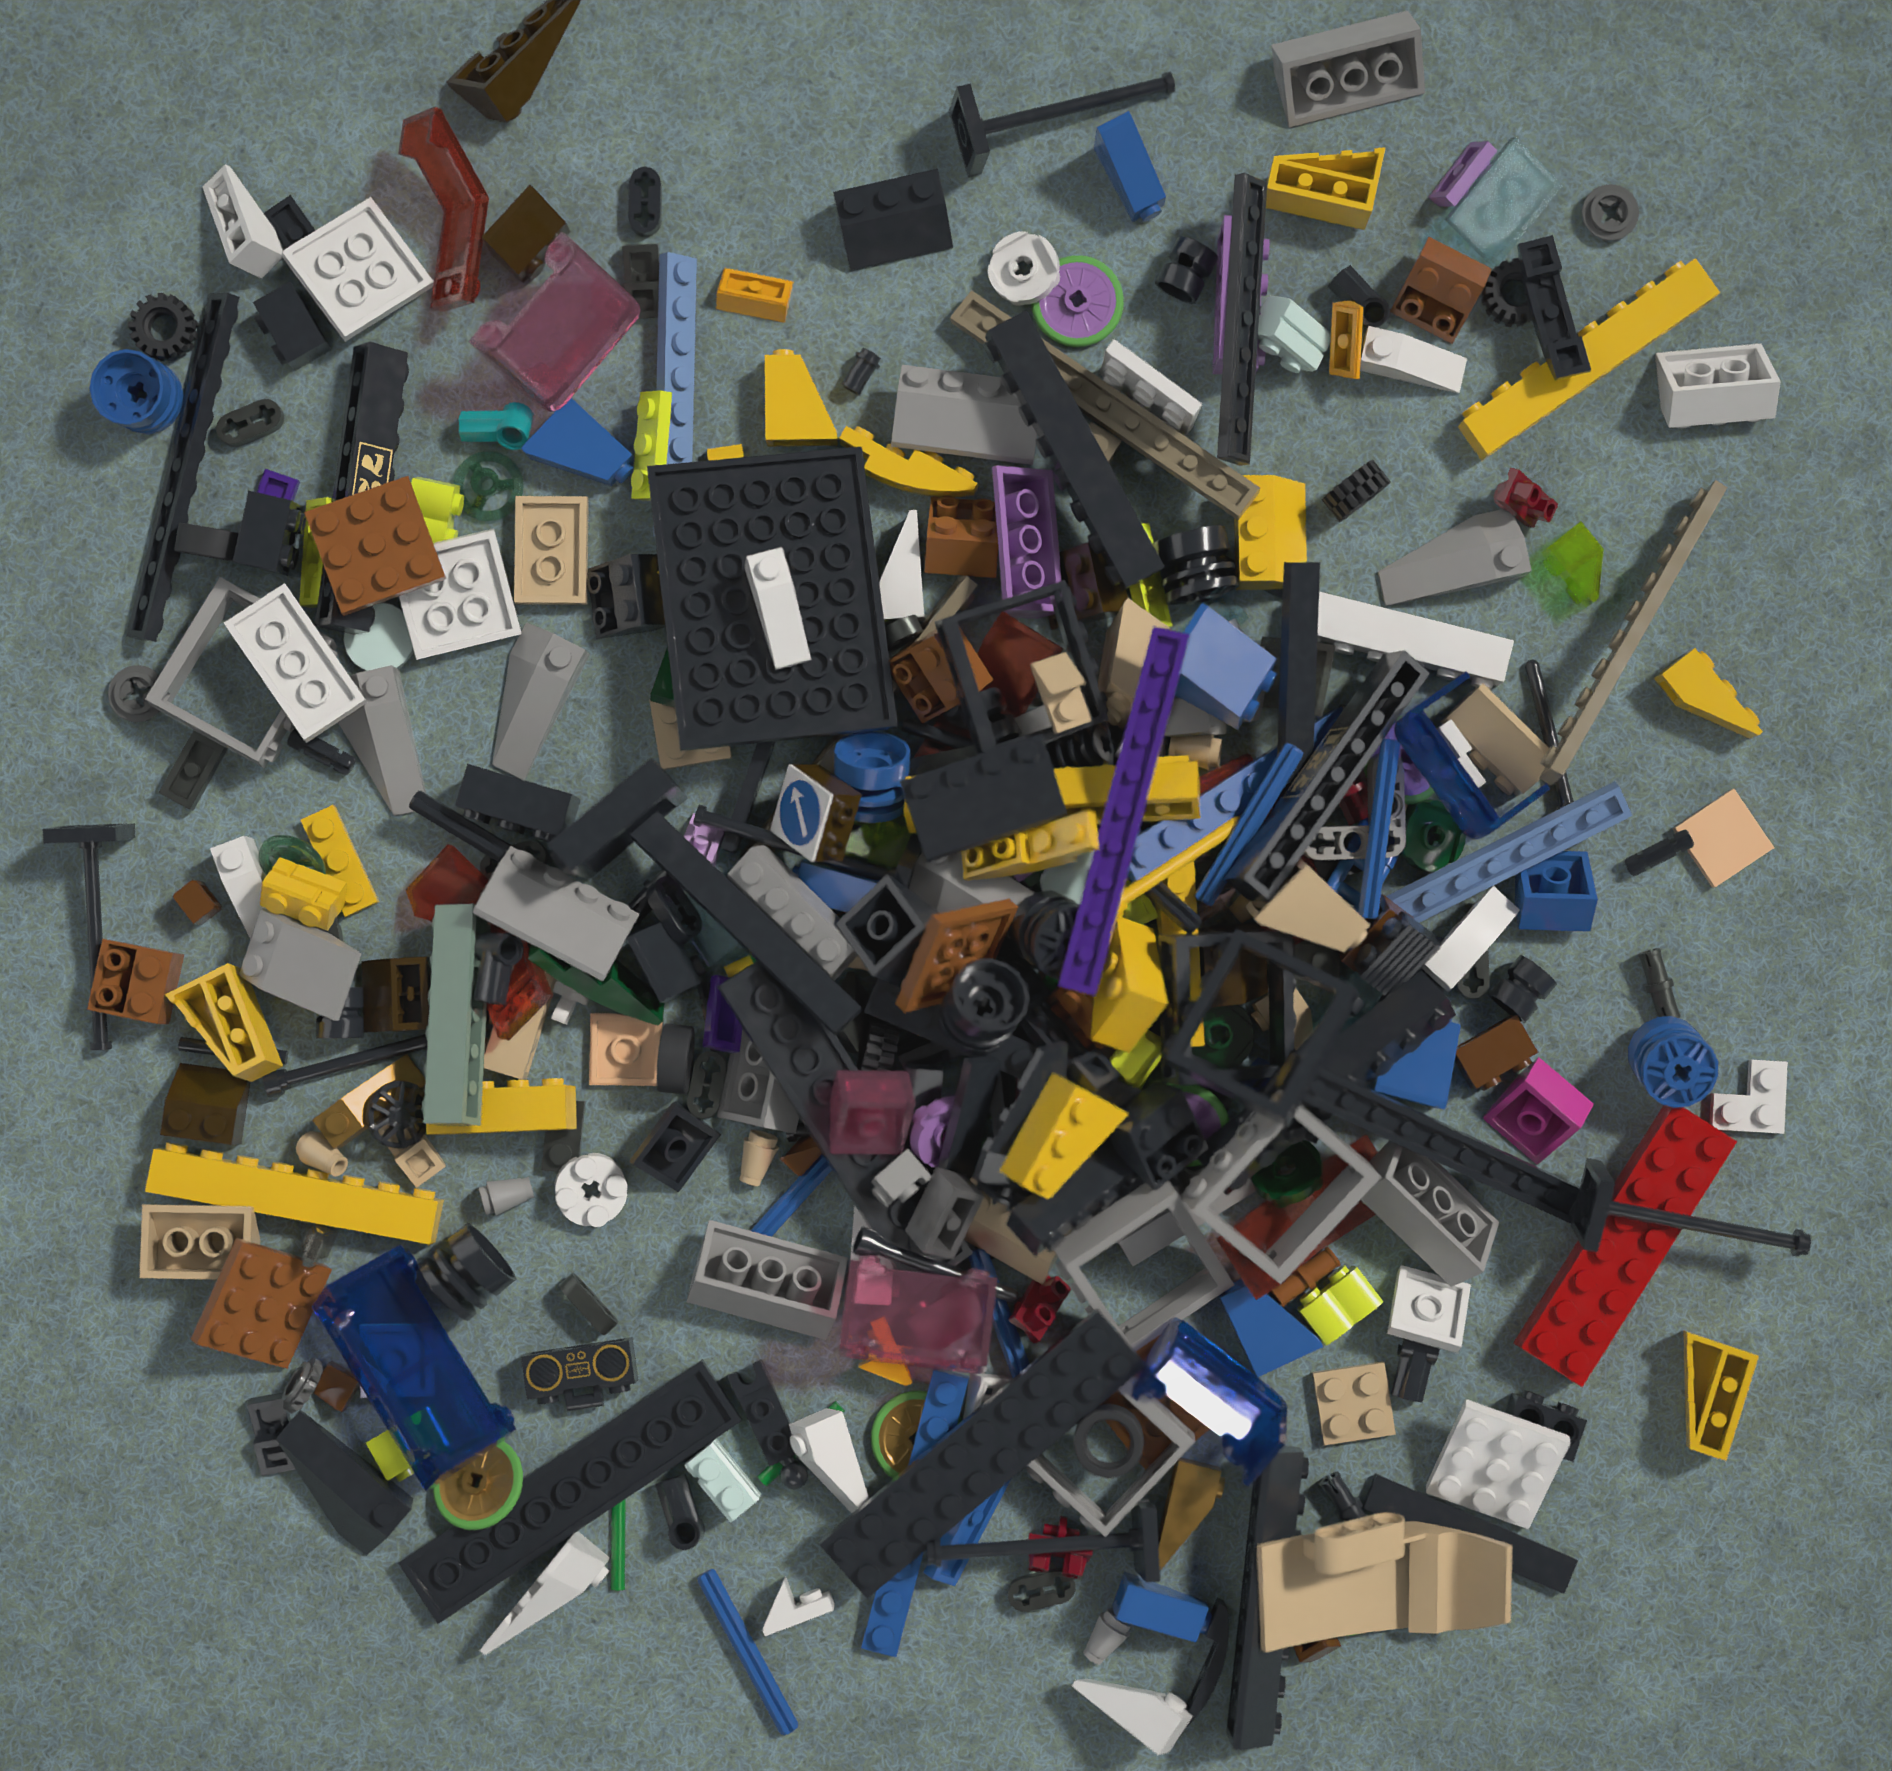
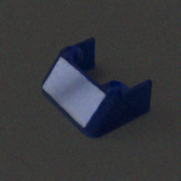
(1447, 774)
(1218, 1393)

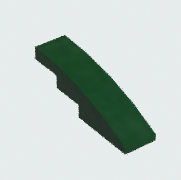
(617, 991)

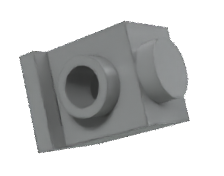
(899, 1179)

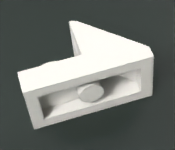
(787, 1612)

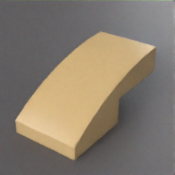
(418, 1160)

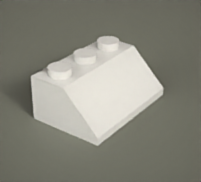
(1717, 385)

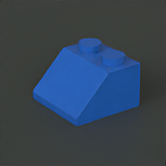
(1557, 894)

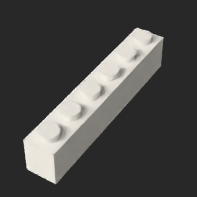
(1431, 643)

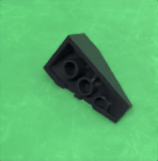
(994, 1152)
(345, 1485)

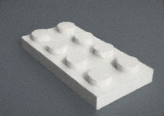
(295, 662)

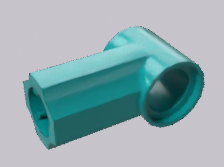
(507, 427)

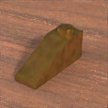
(348, 1115)
(1188, 1501)

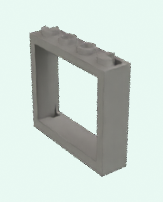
(185, 658)
(1118, 1222)
(1312, 1224)
(1091, 1514)

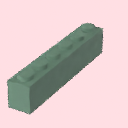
(455, 1020)

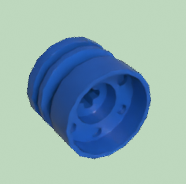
(116, 389)
(874, 767)
(1662, 1046)

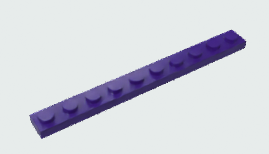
(1124, 810)

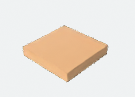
(1724, 838)
(623, 1050)

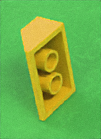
(1270, 533)

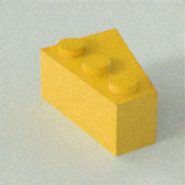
(1326, 186)
(1129, 988)
(230, 1020)
(1059, 1136)
(1715, 1392)

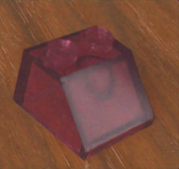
(870, 1112)

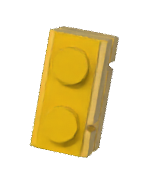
(303, 894)

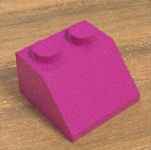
(1539, 1111)

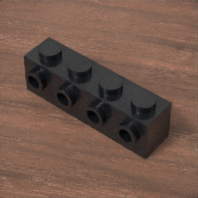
(1095, 1184)

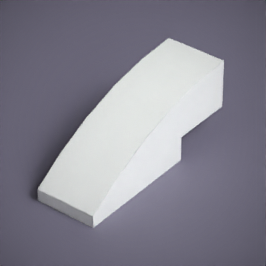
(1471, 938)

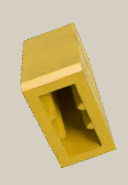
(793, 405)

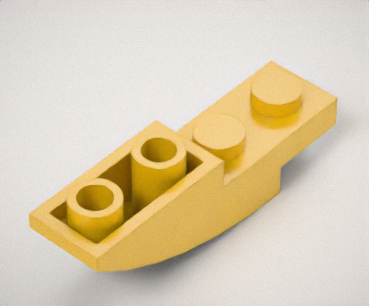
(919, 475)
(1033, 849)

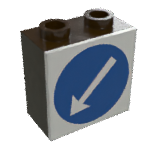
(815, 812)

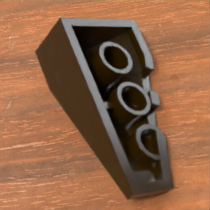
(509, 75)

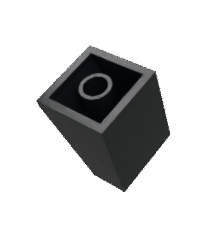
(887, 929)

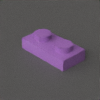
(1463, 174)

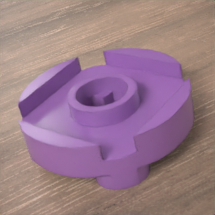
(927, 1128)

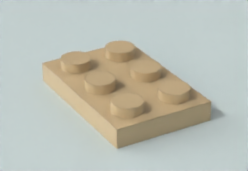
(551, 550)

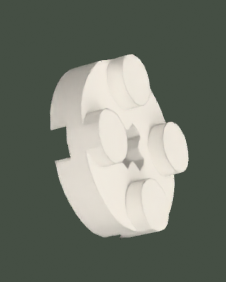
(1042, 276)
(596, 1209)

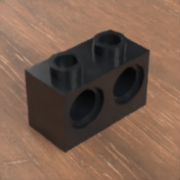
(1548, 1416)

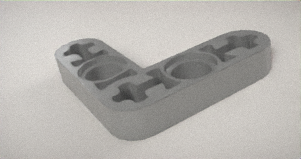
(1396, 828)

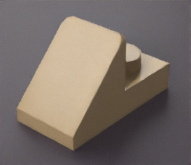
(1060, 692)

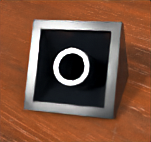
(675, 1147)

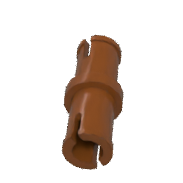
(1306, 1276)

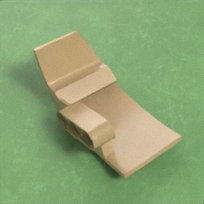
(1380, 1578)

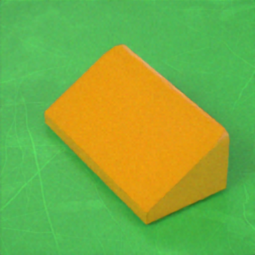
(754, 295)
(1346, 339)

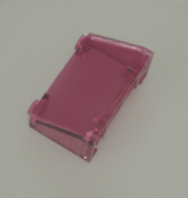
(561, 329)
(917, 1317)

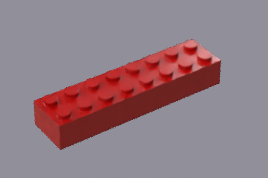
(1600, 1288)

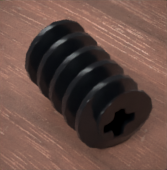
(1082, 750)

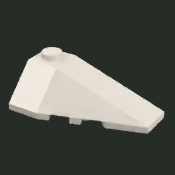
(561, 1581)

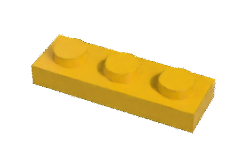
(340, 858)

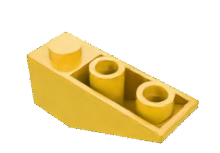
(1699, 690)

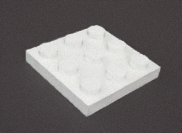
(357, 269)
(1149, 388)
(467, 606)
(1497, 1464)

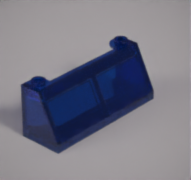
(410, 1368)

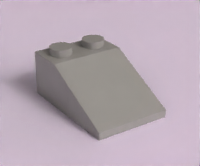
(300, 964)

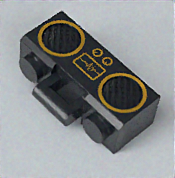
(596, 1364)

